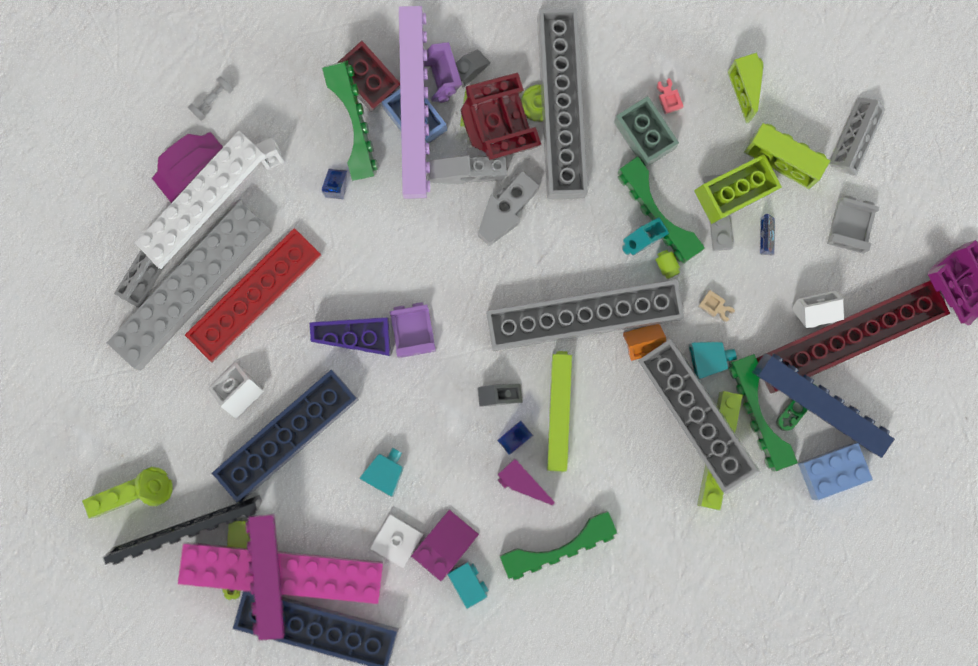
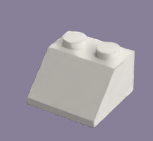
(235, 390)

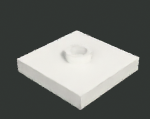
(396, 541)

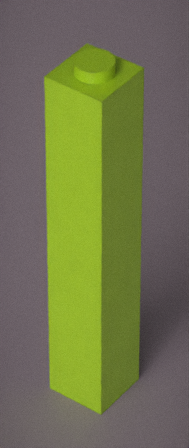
(559, 411)

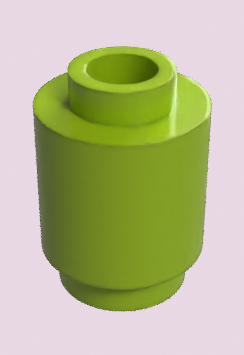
(668, 264)

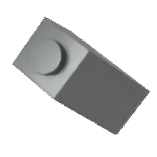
(471, 66)
(499, 394)

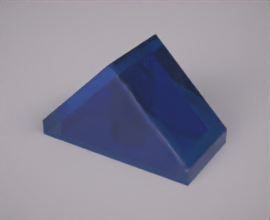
(334, 184)
(515, 437)

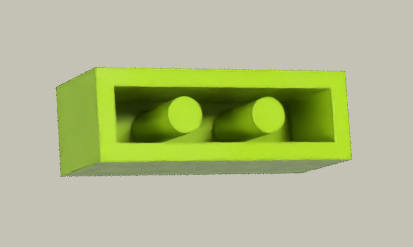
(111, 499)

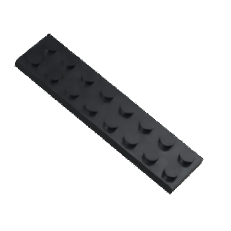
(175, 533)

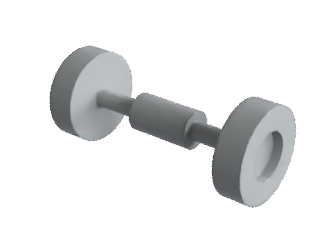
(210, 98)

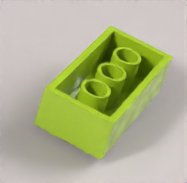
(787, 155)
(737, 188)

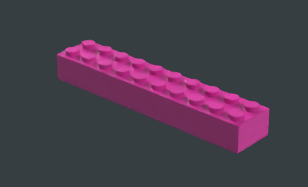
(299, 573)

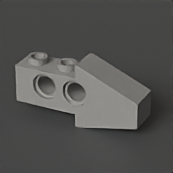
(466, 169)
(498, 223)

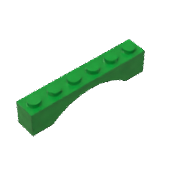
(340, 81)
(636, 178)
(777, 451)
(595, 530)

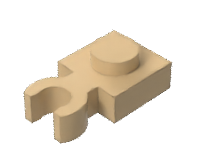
(714, 304)

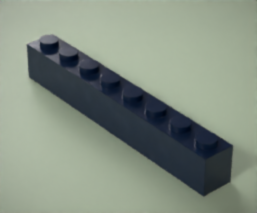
(824, 405)

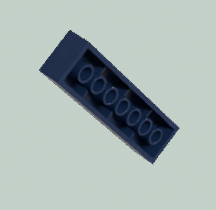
(285, 436)
(326, 631)

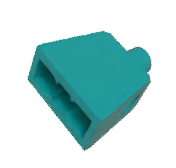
(640, 240)
(710, 358)
(384, 472)

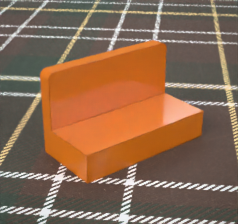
(644, 340)

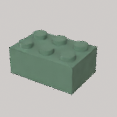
(646, 131)

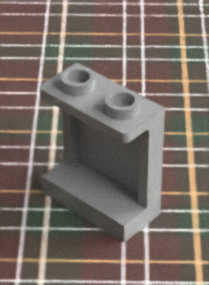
(852, 224)

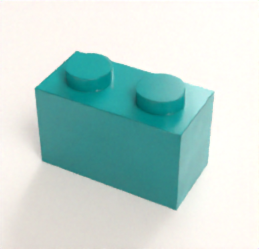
(467, 584)

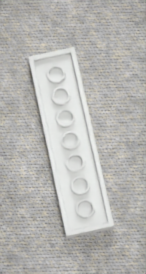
(200, 199)

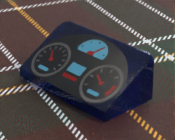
(767, 235)

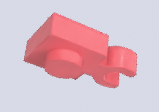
(670, 99)

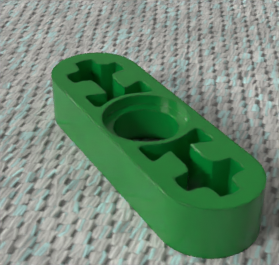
(793, 422)

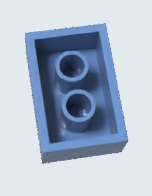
(437, 126)
(835, 471)

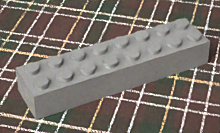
(699, 417)

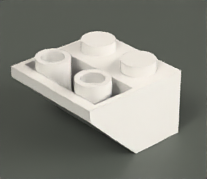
(819, 309)

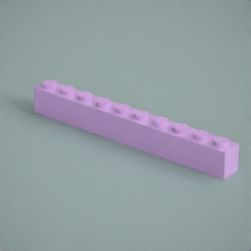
(413, 102)

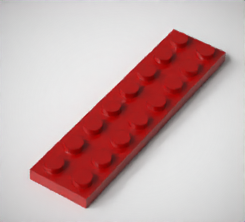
(253, 295)

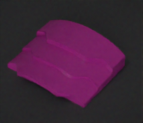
(184, 162)
(958, 281)

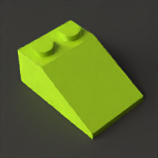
(746, 81)

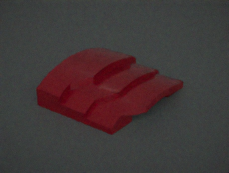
(497, 118)

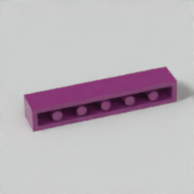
(265, 577)

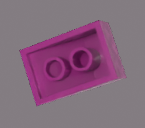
(521, 481)
(445, 545)

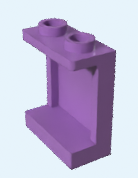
(444, 71)
(412, 330)

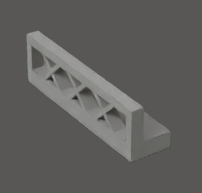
(862, 135)
(140, 283)

